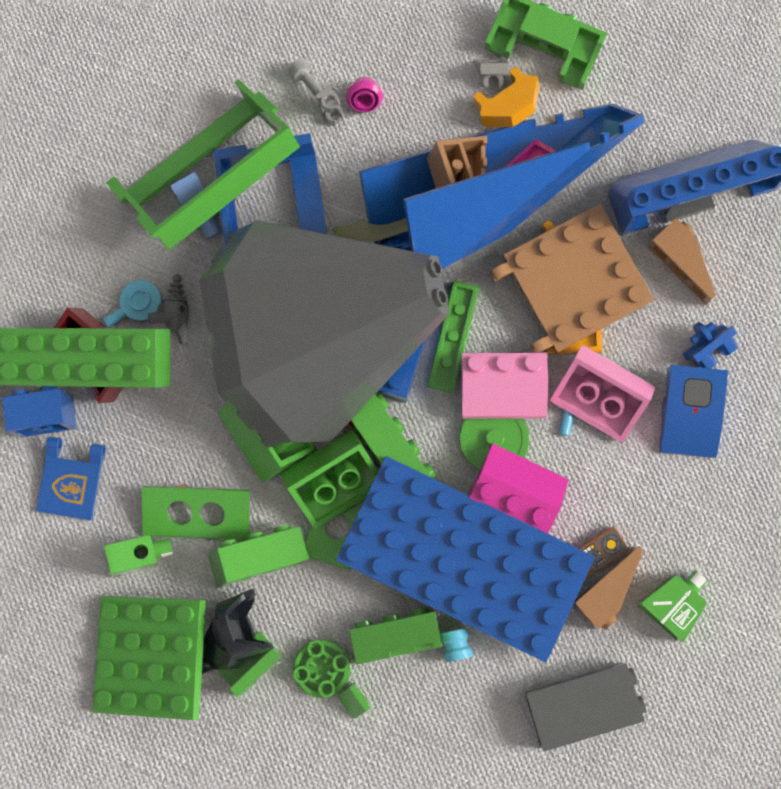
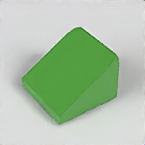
(354, 701)

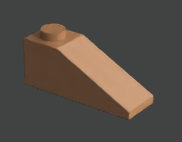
(681, 254)
(607, 594)

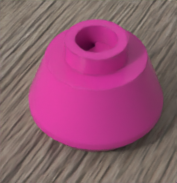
(364, 95)

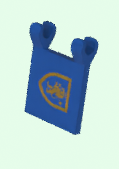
(69, 485)

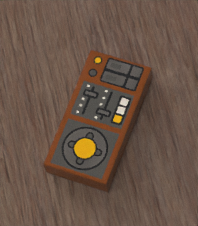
(605, 548)

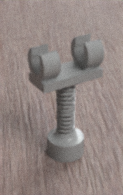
(326, 98)

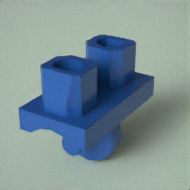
(707, 340)

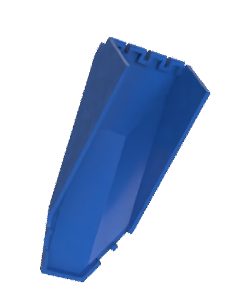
(489, 206)

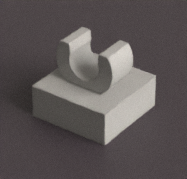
(493, 67)

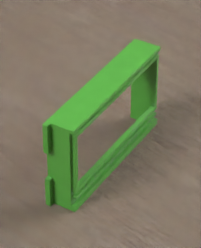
(225, 187)

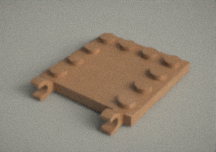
(576, 279)

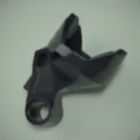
(224, 641)

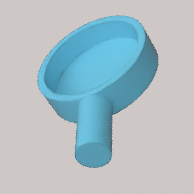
(136, 303)

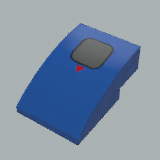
(693, 411)

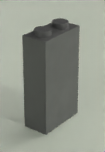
(585, 706)

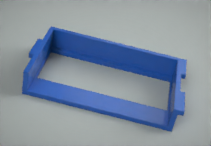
(305, 182)

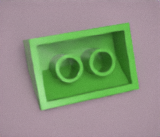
(265, 461)
(331, 479)

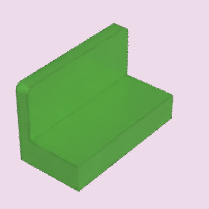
(251, 669)

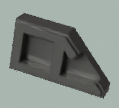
(689, 208)

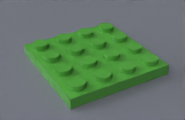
(149, 657)

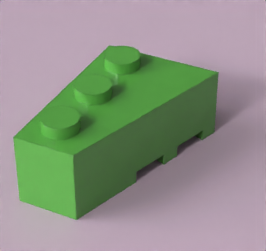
(257, 555)
(395, 636)

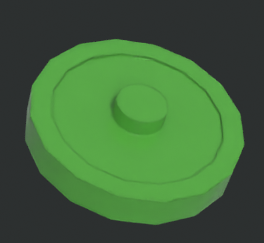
(479, 434)

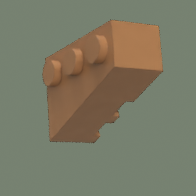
(457, 160)

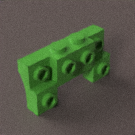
(549, 32)

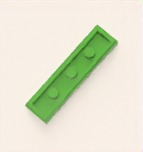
(453, 337)

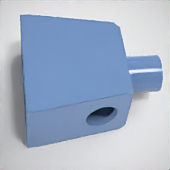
(187, 189)

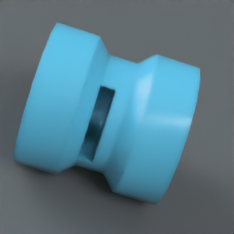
(456, 645)

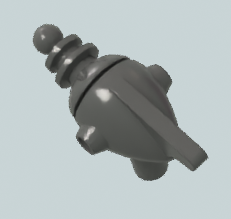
(173, 310)

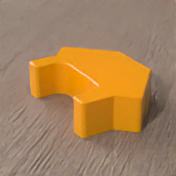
(511, 104)

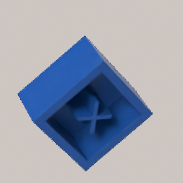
(39, 412)

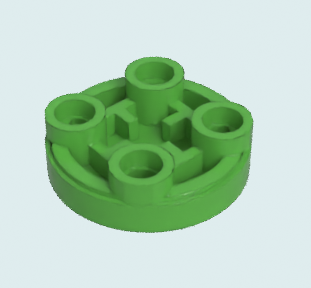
(321, 668)

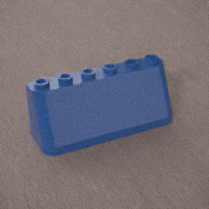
(693, 178)

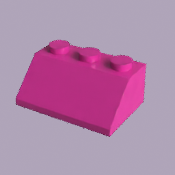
(519, 488)

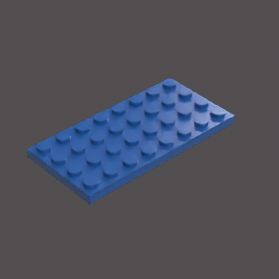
(465, 559)

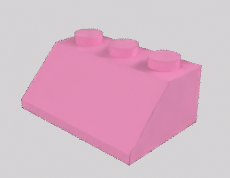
(504, 385)
(603, 394)

